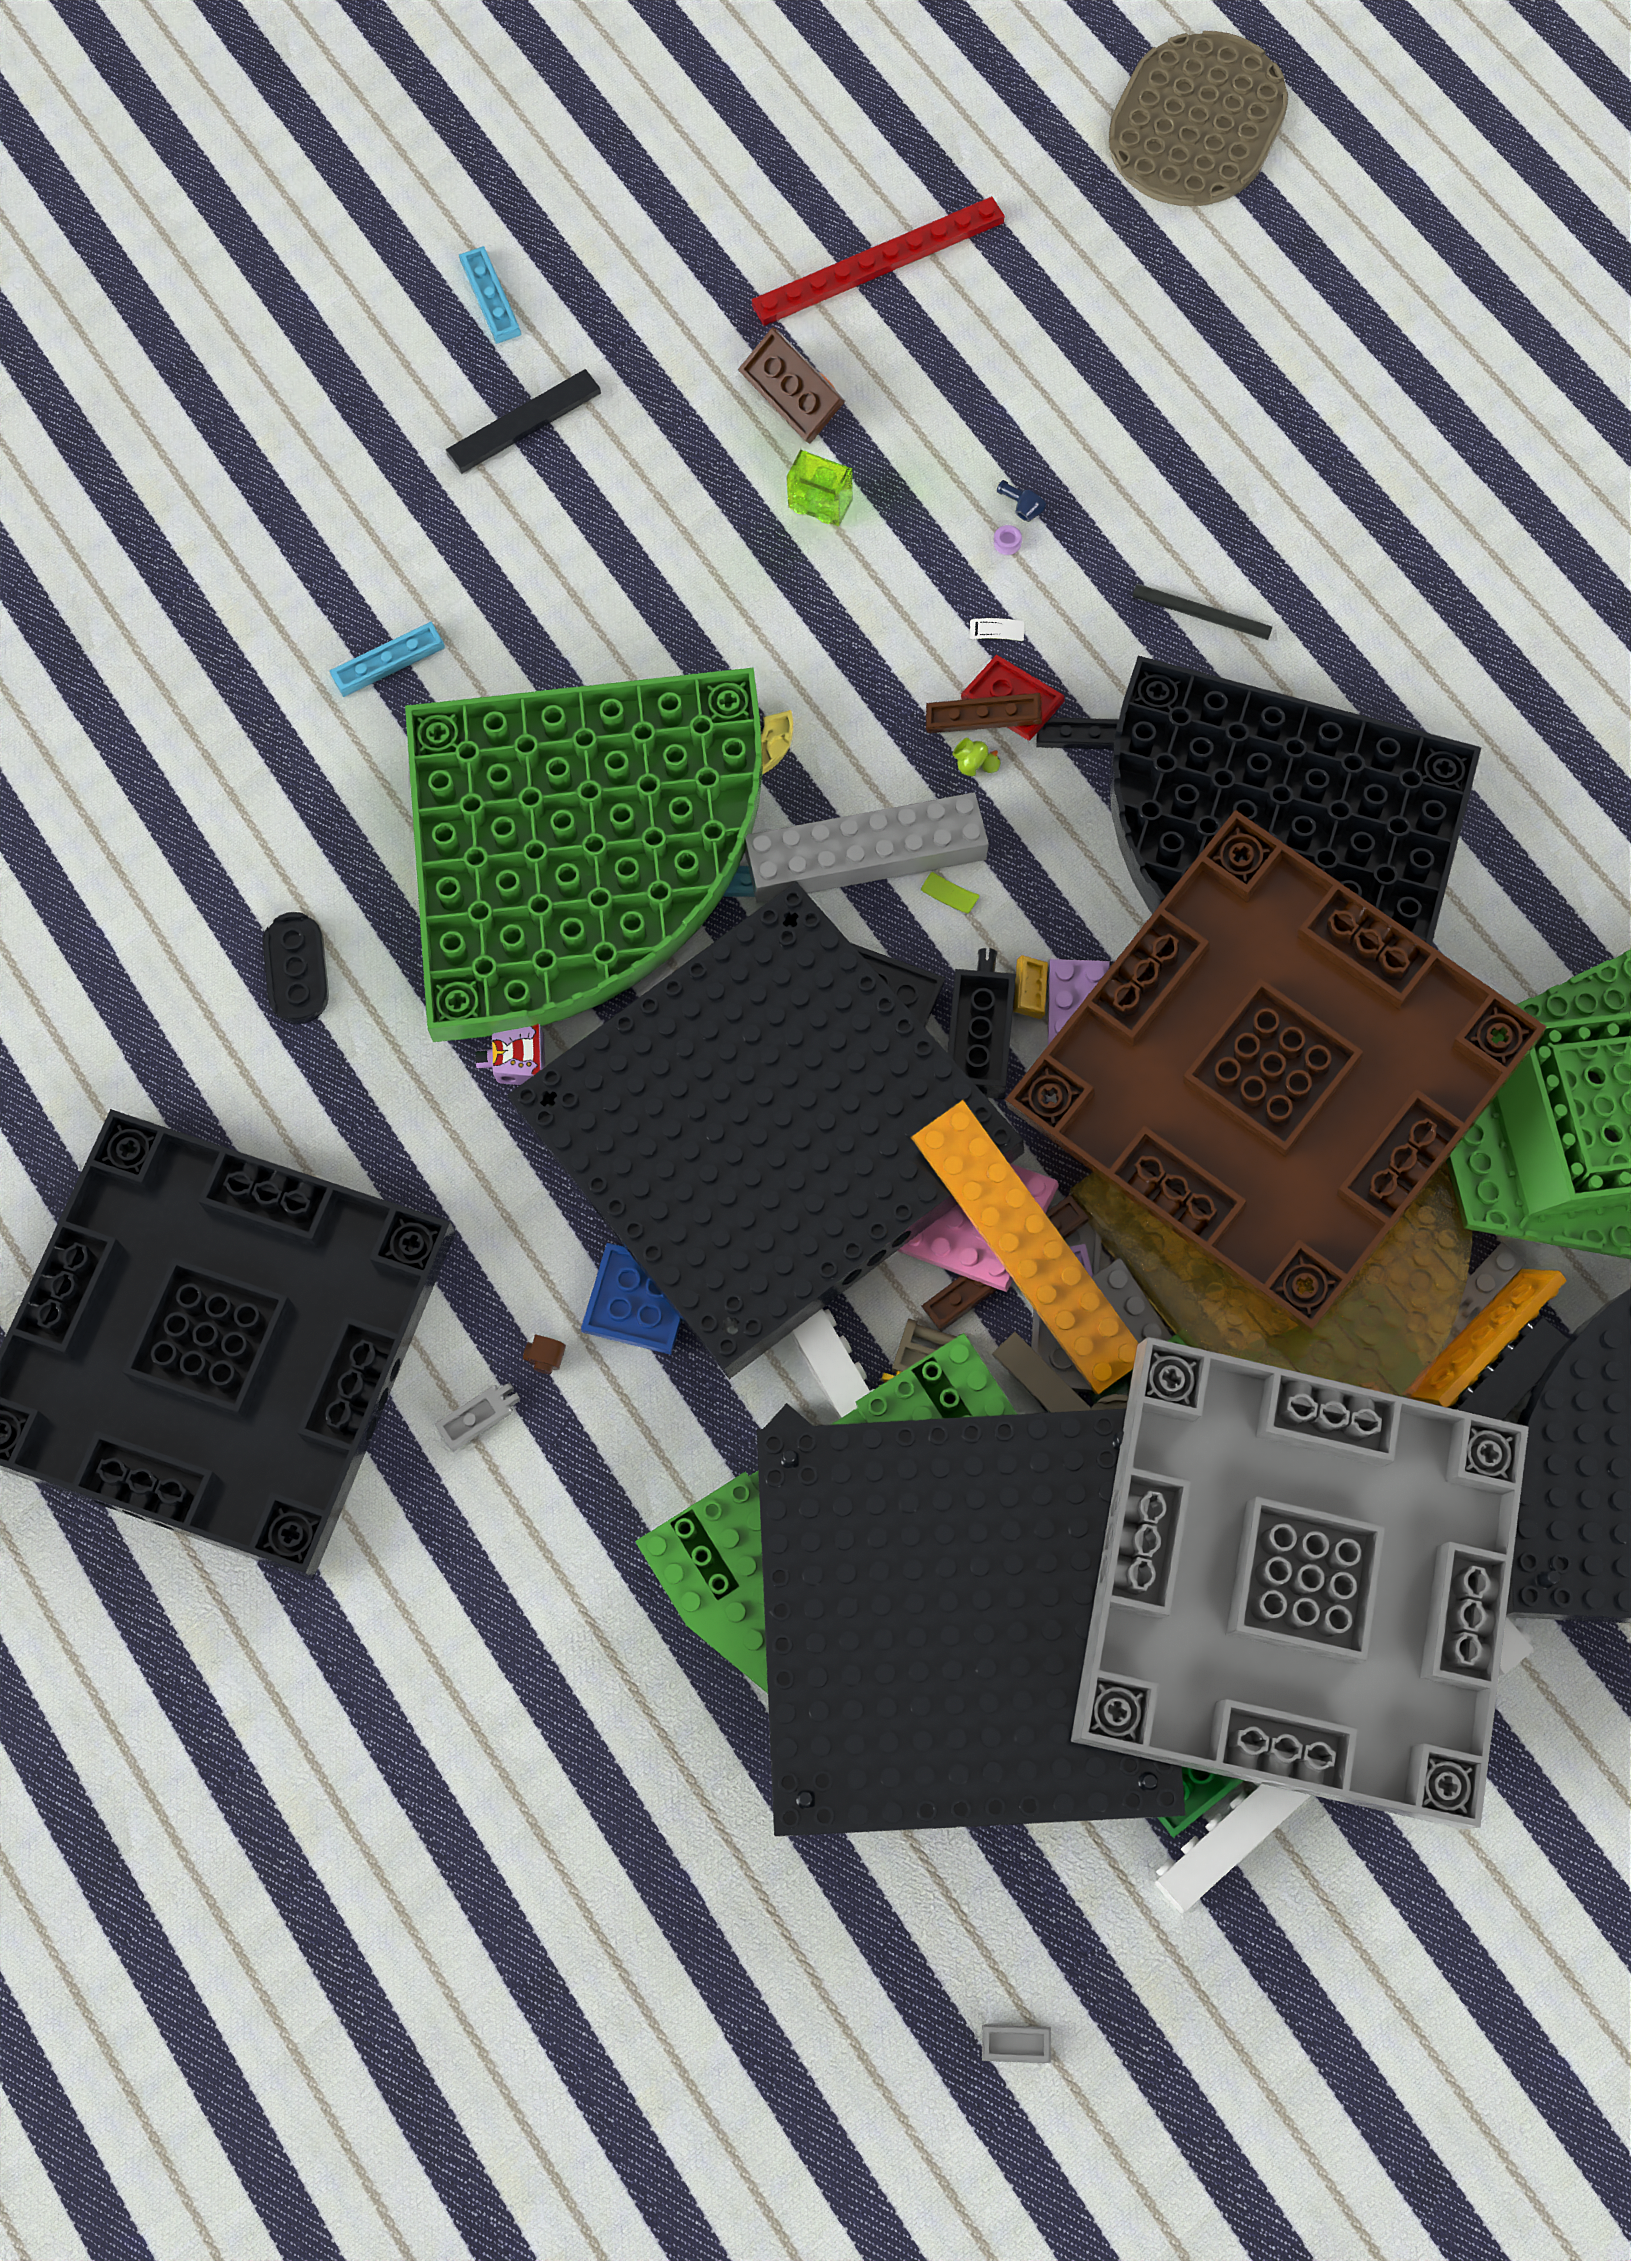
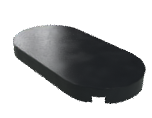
(295, 968)

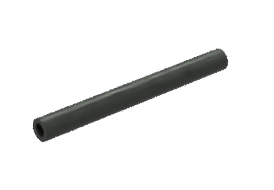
(1202, 611)

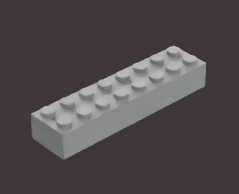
(867, 846)

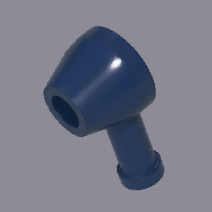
(1029, 503)

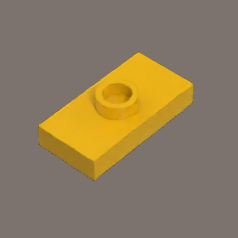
(1030, 987)

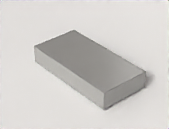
(1016, 2044)

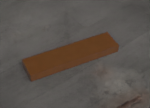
(984, 713)

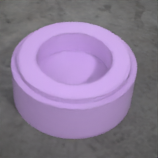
(1007, 540)

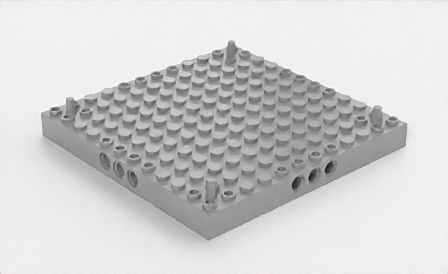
(1303, 1585)

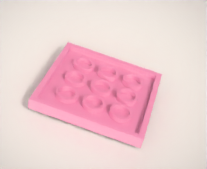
(959, 1247)

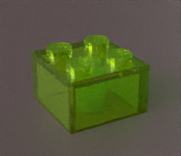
(819, 488)

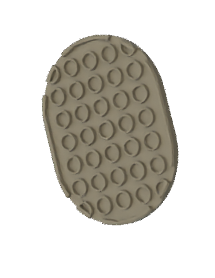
(1198, 118)

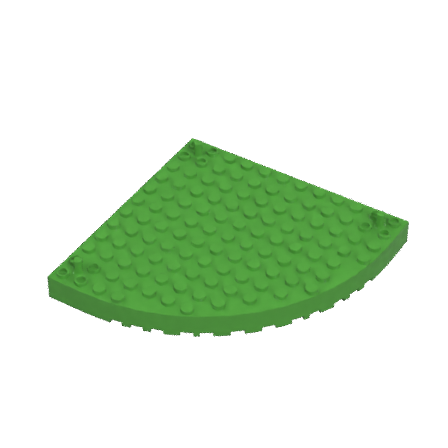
(573, 839)

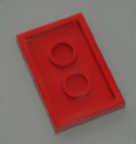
(1006, 679)

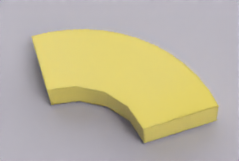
(776, 738)

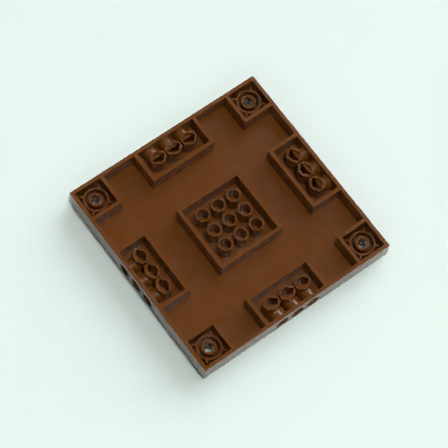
(1274, 1069)

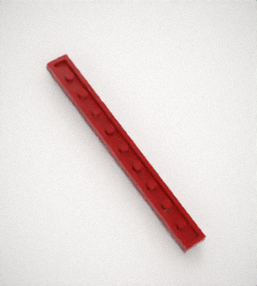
(877, 261)

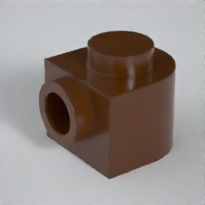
(544, 1354)

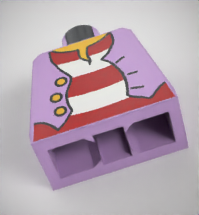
(514, 1055)

